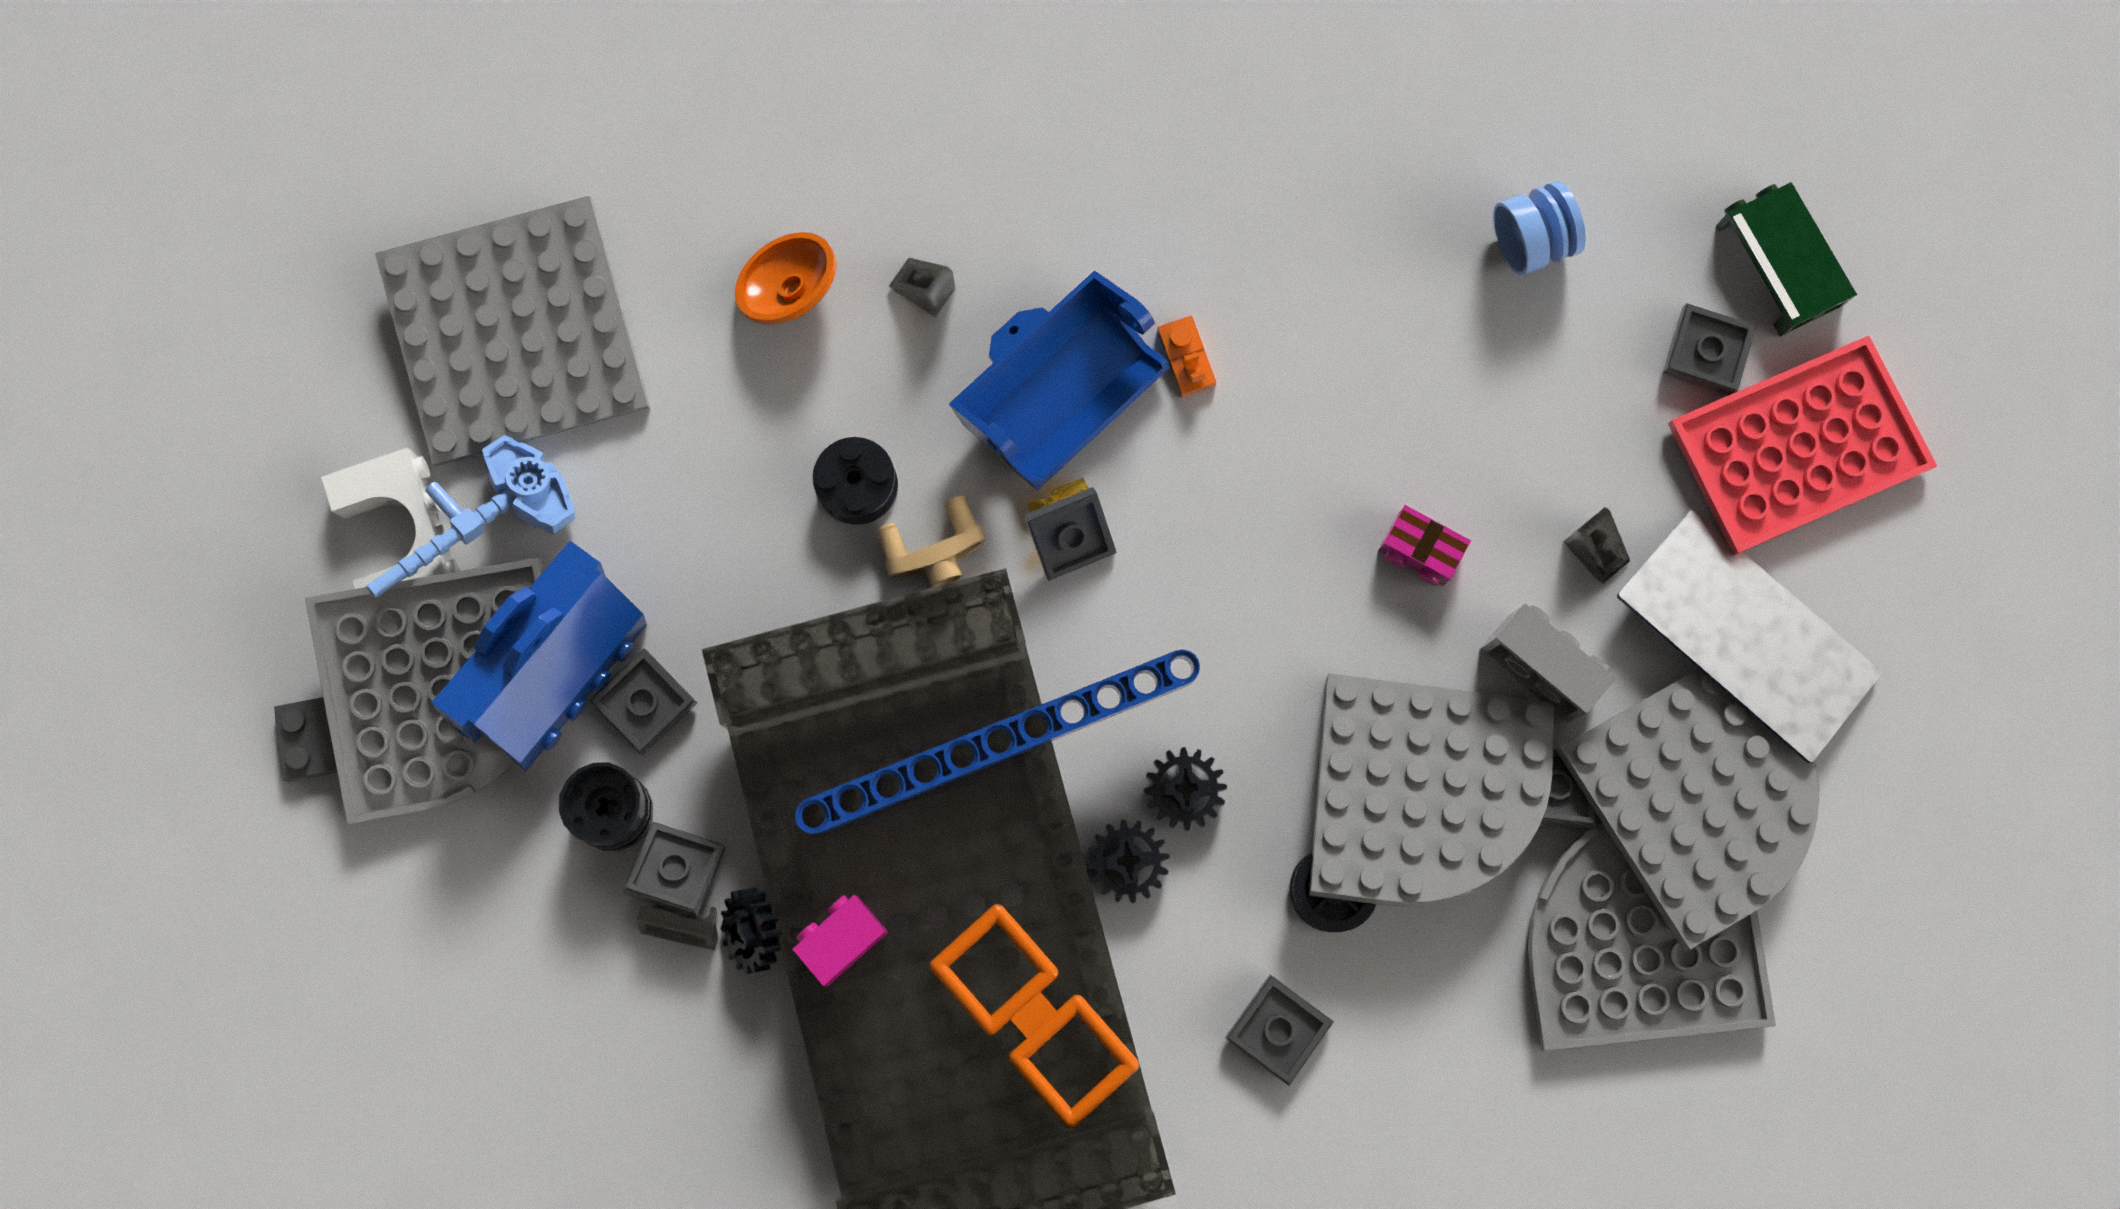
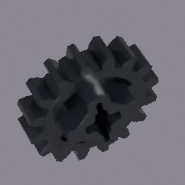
(1202, 788)
(1145, 859)
(750, 930)

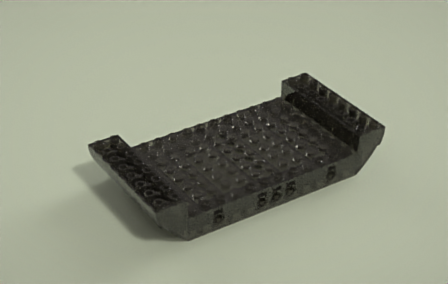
(903, 1076)

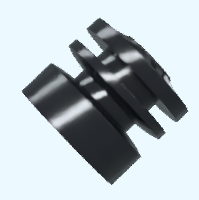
(585, 810)

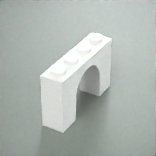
(385, 481)

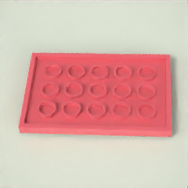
(1801, 445)

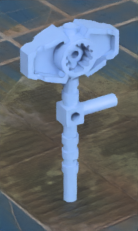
(519, 481)

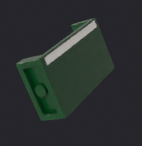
(1789, 255)

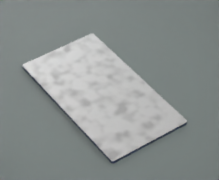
(1750, 636)

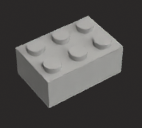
(1548, 662)

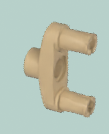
(938, 559)

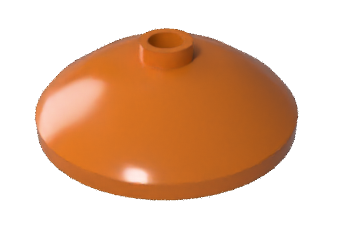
(785, 278)

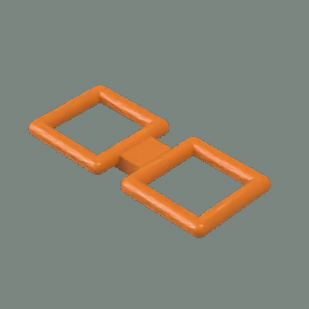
(1034, 1016)

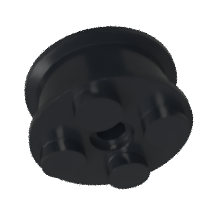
(851, 460)
(1323, 912)

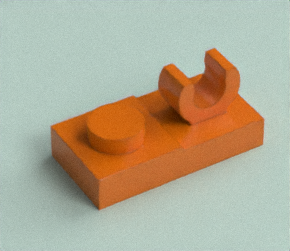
(1186, 356)

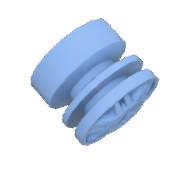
(1539, 228)

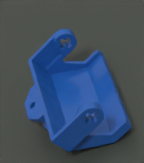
(1060, 378)
(542, 658)

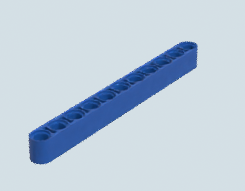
(978, 742)

